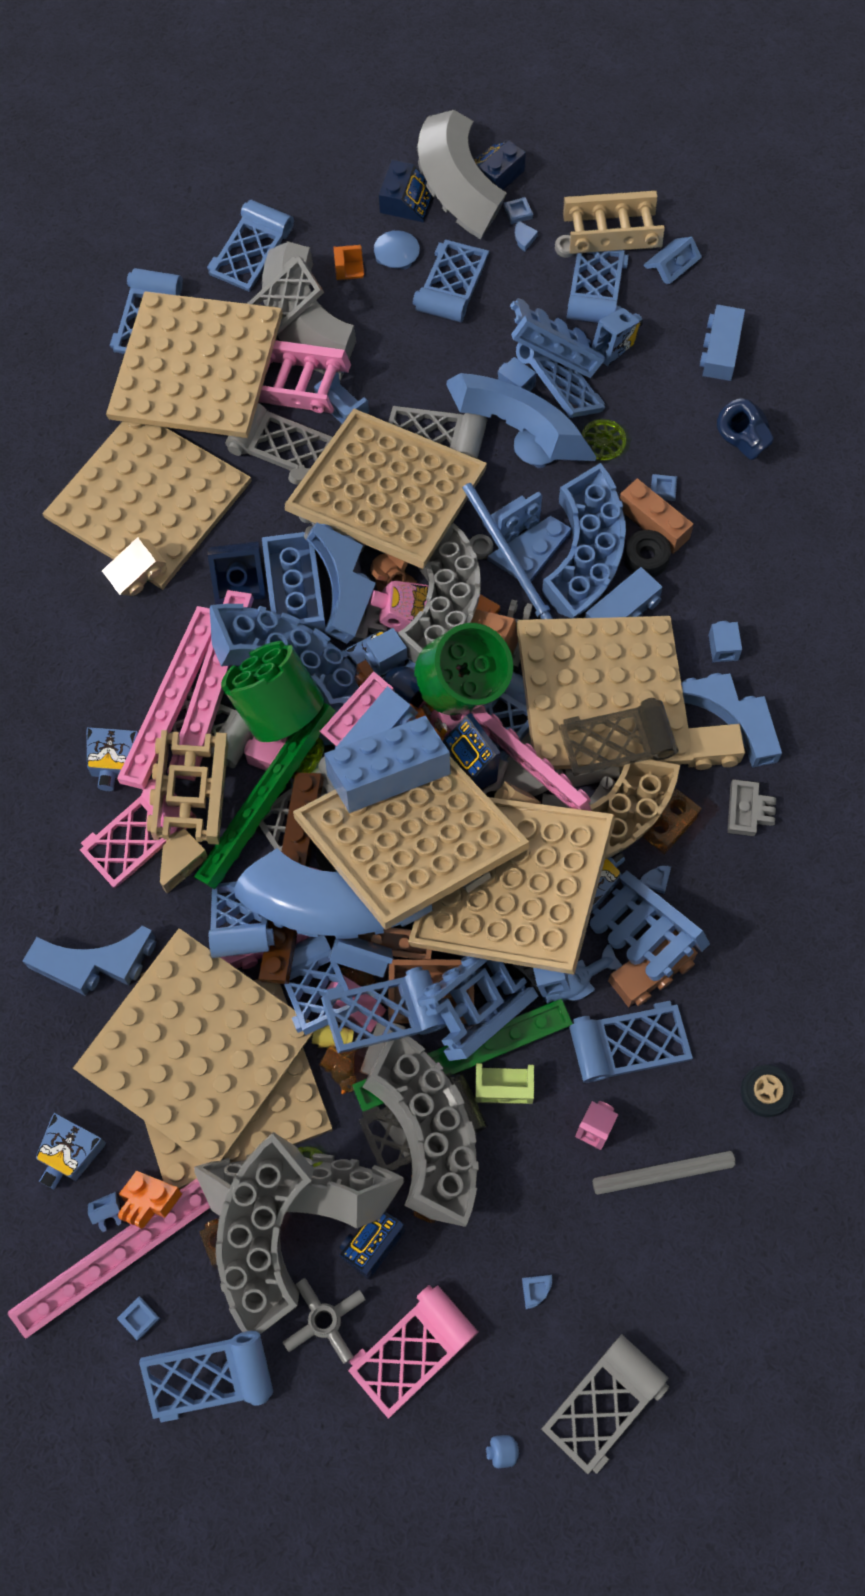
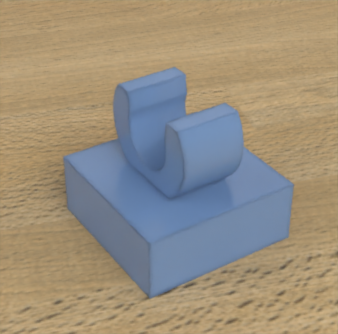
(104, 1208)

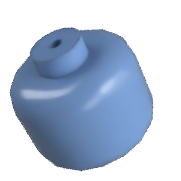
(503, 1451)

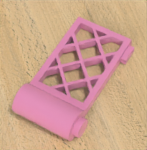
(93, 840)
(446, 1325)

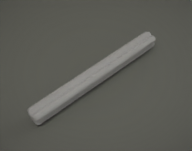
(663, 1172)

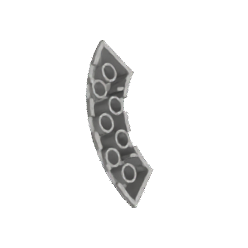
(454, 174)
(314, 324)
(451, 593)
(435, 1129)
(336, 1191)
(249, 1234)

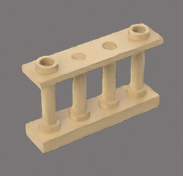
(613, 206)

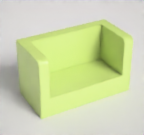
(504, 1085)

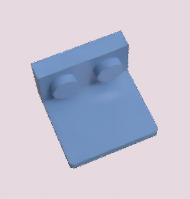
(518, 516)

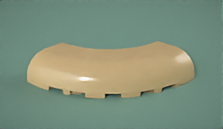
(637, 801)

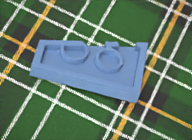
(534, 547)

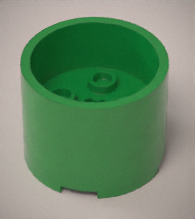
(482, 662)
(273, 692)

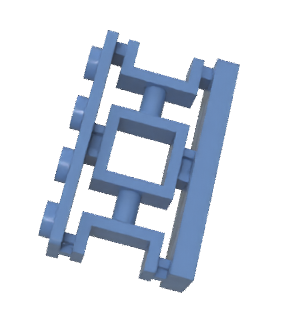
(489, 1017)

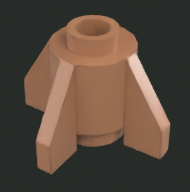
(387, 569)

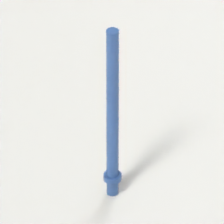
(541, 609)

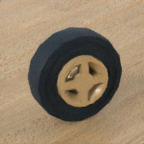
(776, 1086)

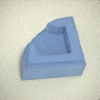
(524, 235)
(657, 878)
(535, 1290)

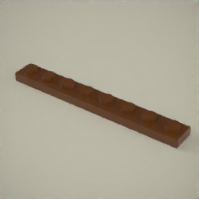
(297, 846)

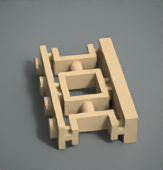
(209, 787)

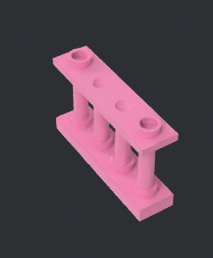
(311, 358)

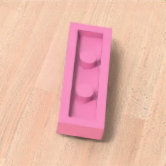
(354, 709)

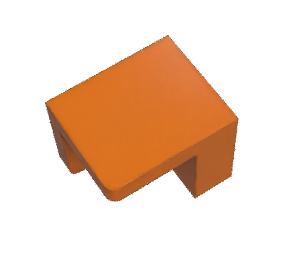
(348, 262)

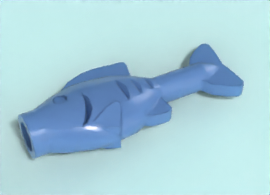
(580, 980)

